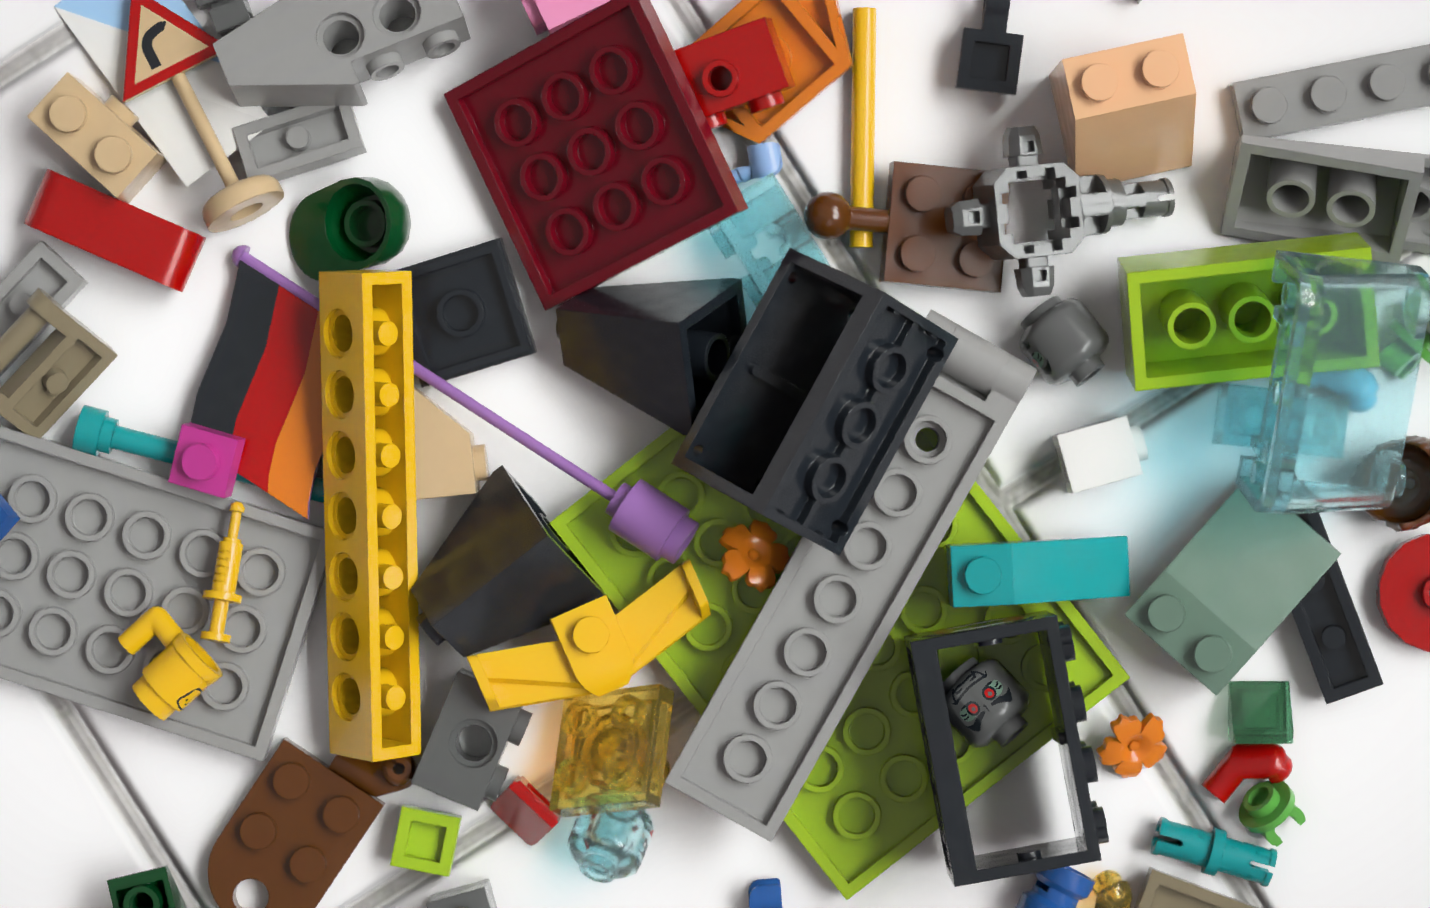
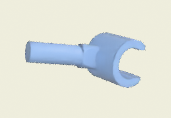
(763, 160)

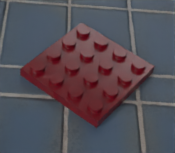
(595, 150)

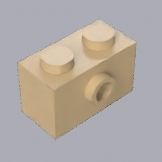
(98, 136)

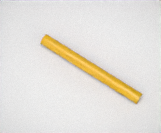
(863, 117)

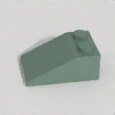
(1231, 588)

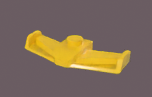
(594, 646)

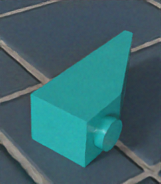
(1037, 571)

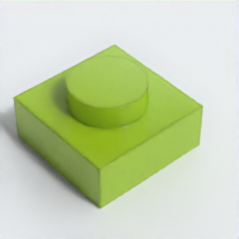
(426, 840)

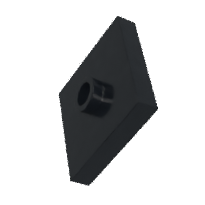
(467, 312)

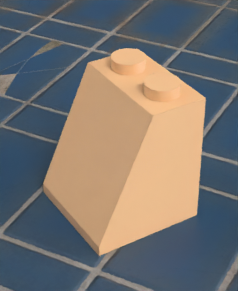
(1127, 109)

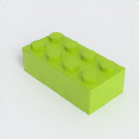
(1209, 310)

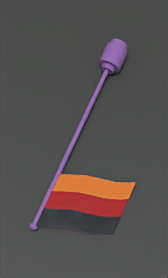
(269, 391)

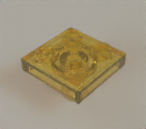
(612, 751)

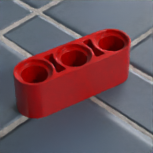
(114, 230)

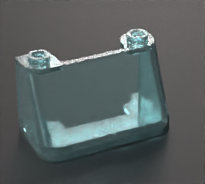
(1338, 385)

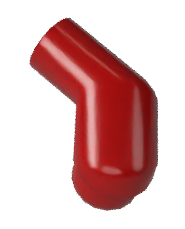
(1248, 762)

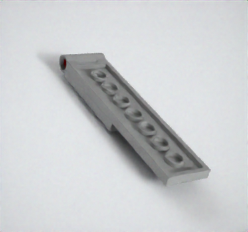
(838, 610)

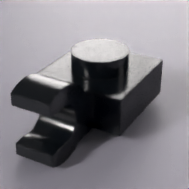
(990, 55)

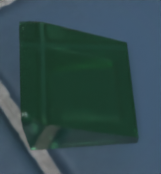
(1260, 712)

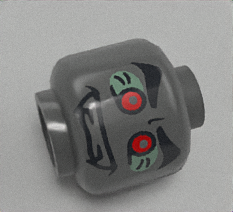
(1064, 341)
(985, 703)

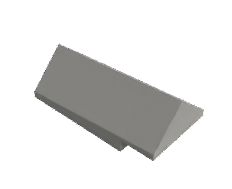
(1328, 189)

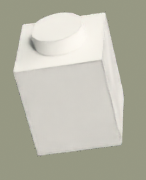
(1100, 454)

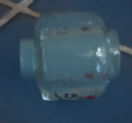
(610, 843)

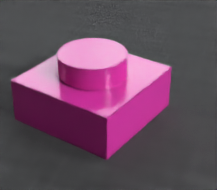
(206, 460)

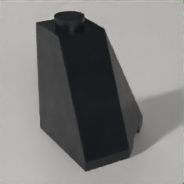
(654, 342)
(499, 572)

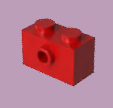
(737, 70)

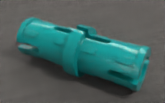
(1214, 851)

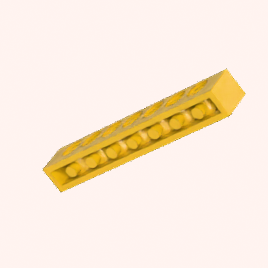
(370, 513)

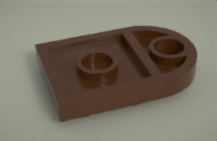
(291, 832)

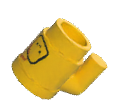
(177, 672)

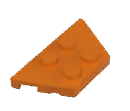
(814, 50)

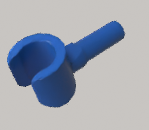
(765, 893)

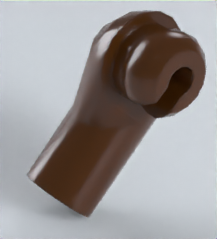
(376, 777)

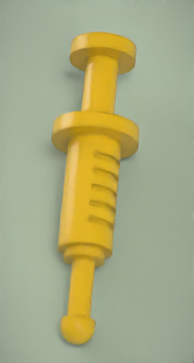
(225, 578)

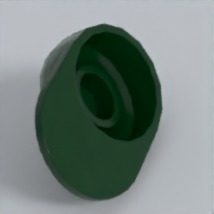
(349, 226)

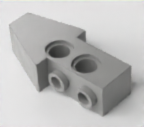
(287, 48)

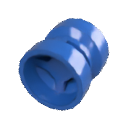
(1057, 889)

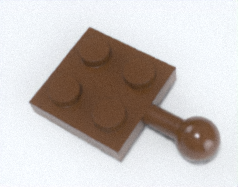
(914, 230)

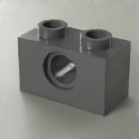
(447, 767)

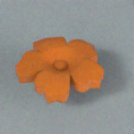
(753, 554)
(1133, 745)

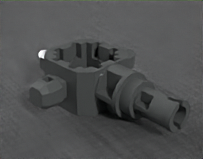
(1078, 206)

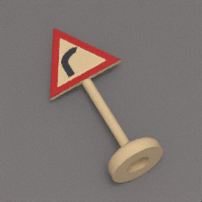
(162, 50)

